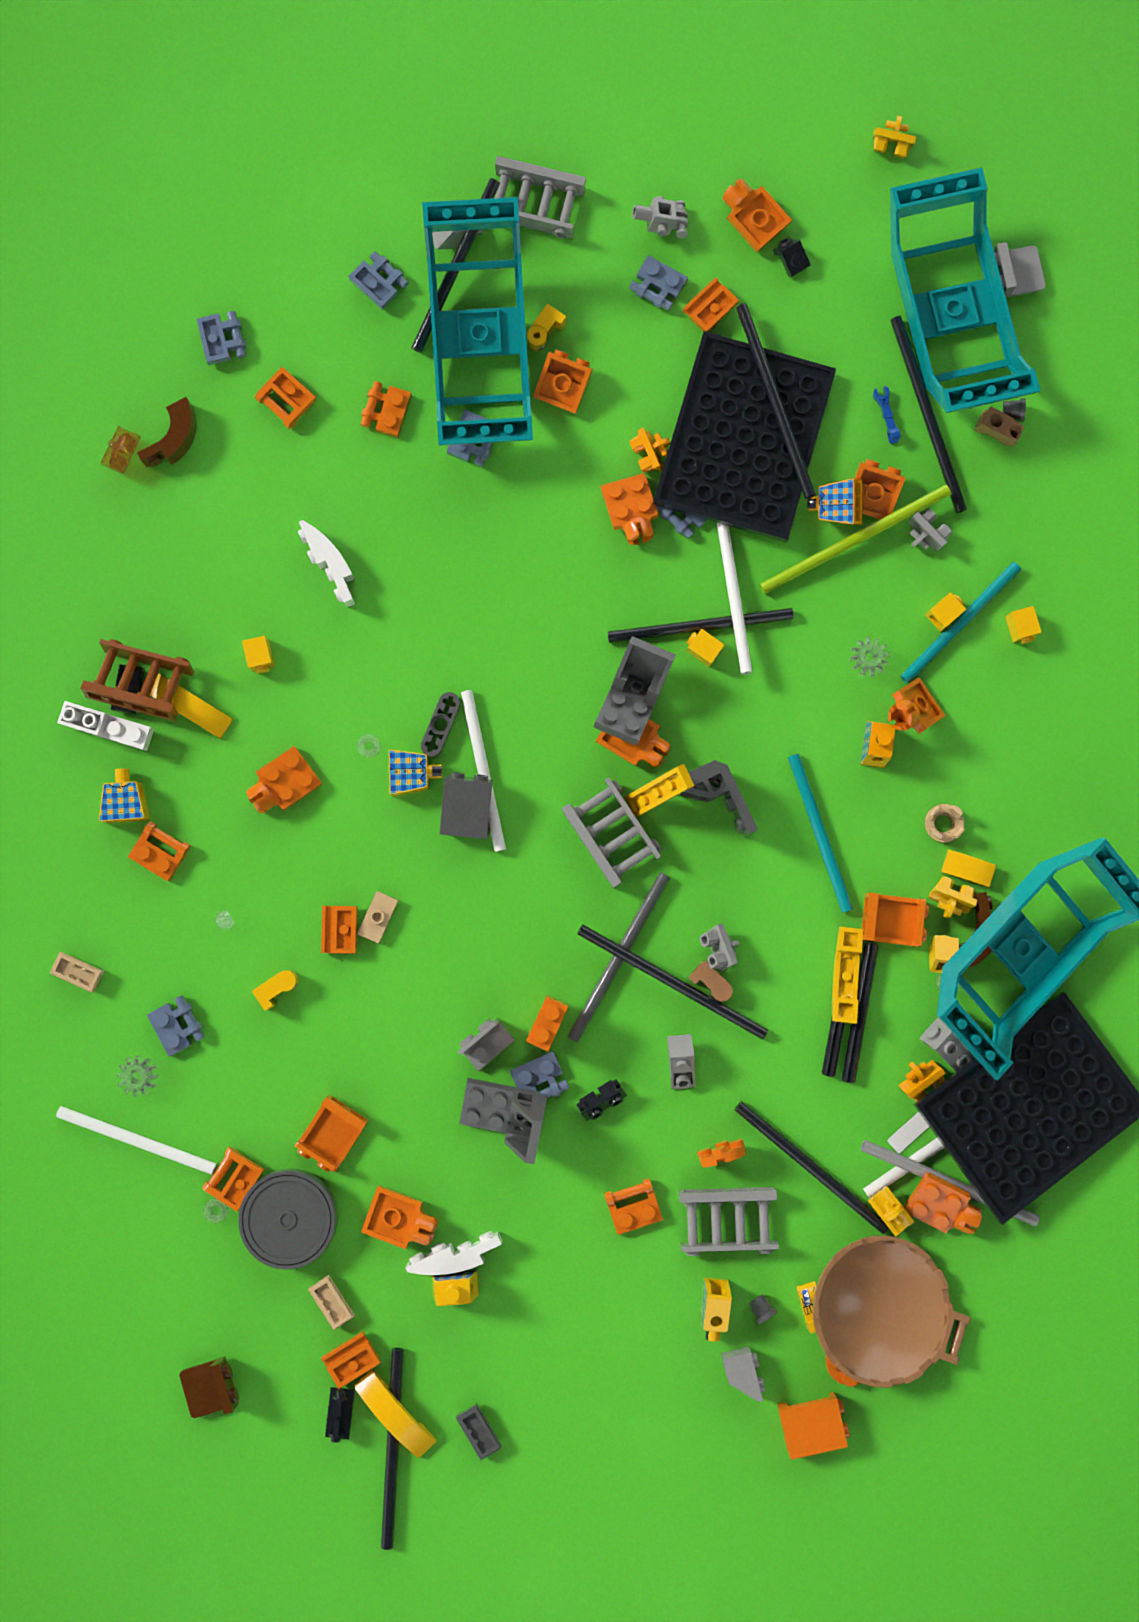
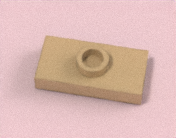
(378, 917)
(77, 972)
(331, 1302)

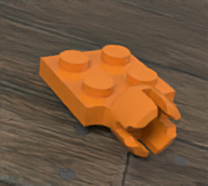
(755, 214)
(631, 507)
(914, 708)
(643, 751)
(283, 782)
(943, 1205)
(398, 1219)

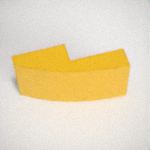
(969, 868)

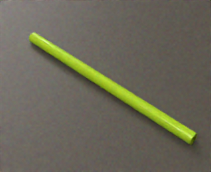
(855, 539)

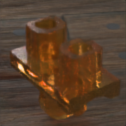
(120, 450)

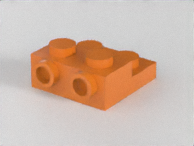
(563, 381)
(879, 488)

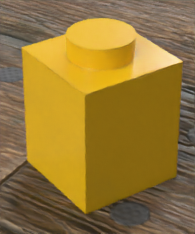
(946, 611)
(1023, 625)
(704, 647)
(258, 654)
(940, 951)

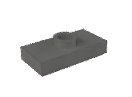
(478, 1431)

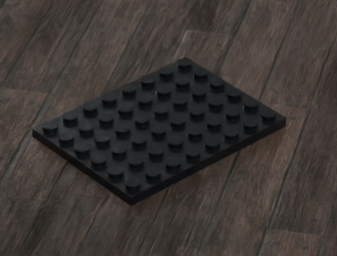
(727, 444)
(1039, 1117)

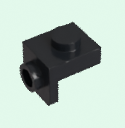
(792, 256)

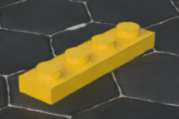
(659, 790)

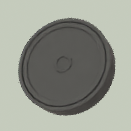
(288, 1218)

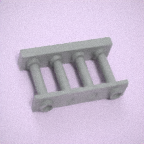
(551, 180)
(602, 852)
(715, 1199)

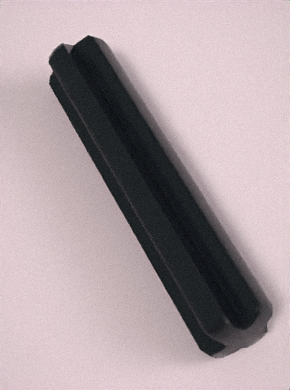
(833, 1048)

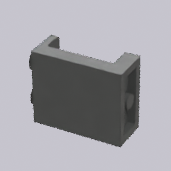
(466, 805)

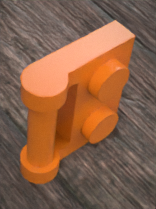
(291, 392)
(155, 858)
(240, 1182)
(634, 1214)

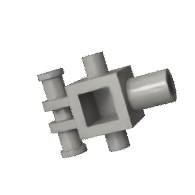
(663, 216)

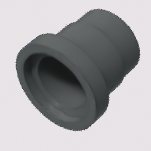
(1015, 409)
(762, 1309)

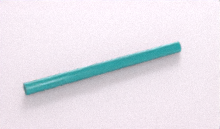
(942, 641)
(820, 833)

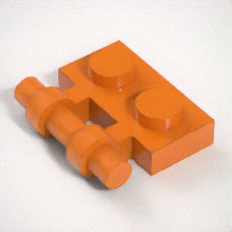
(392, 412)

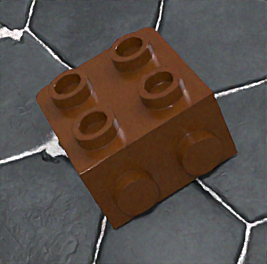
(209, 1388)

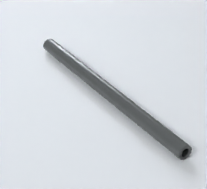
(615, 962)

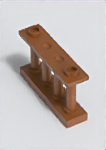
(141, 701)

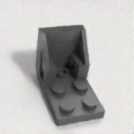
(634, 690)
(734, 802)
(508, 1111)

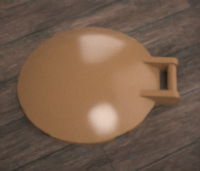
(885, 1312)

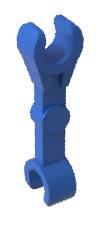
(883, 401)

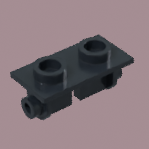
(609, 1097)
(339, 1414)

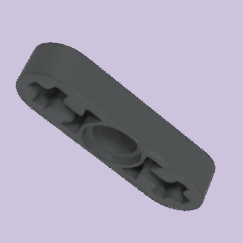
(452, 711)

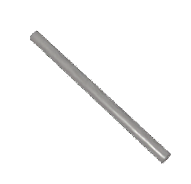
(920, 1170)

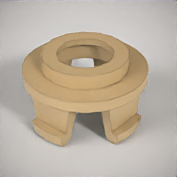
(956, 818)

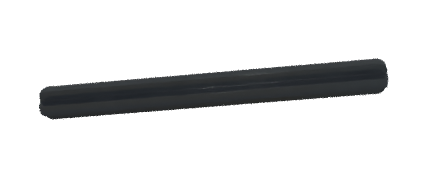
(863, 997)

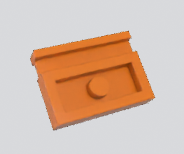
(710, 305)
(339, 929)
(351, 1359)

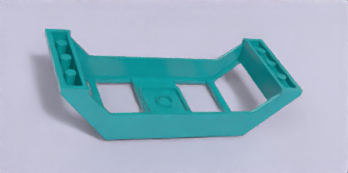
(961, 305)
(477, 330)
(1029, 954)

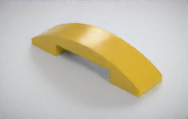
(193, 708)
(846, 975)
(393, 1415)

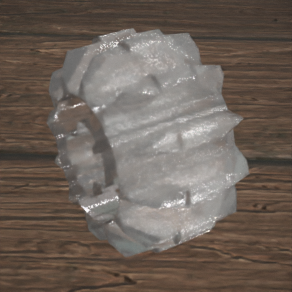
(878, 655)
(131, 1082)

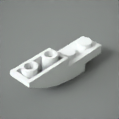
(325, 555)
(105, 726)
(446, 1260)

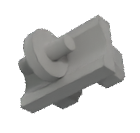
(925, 533)
(722, 948)

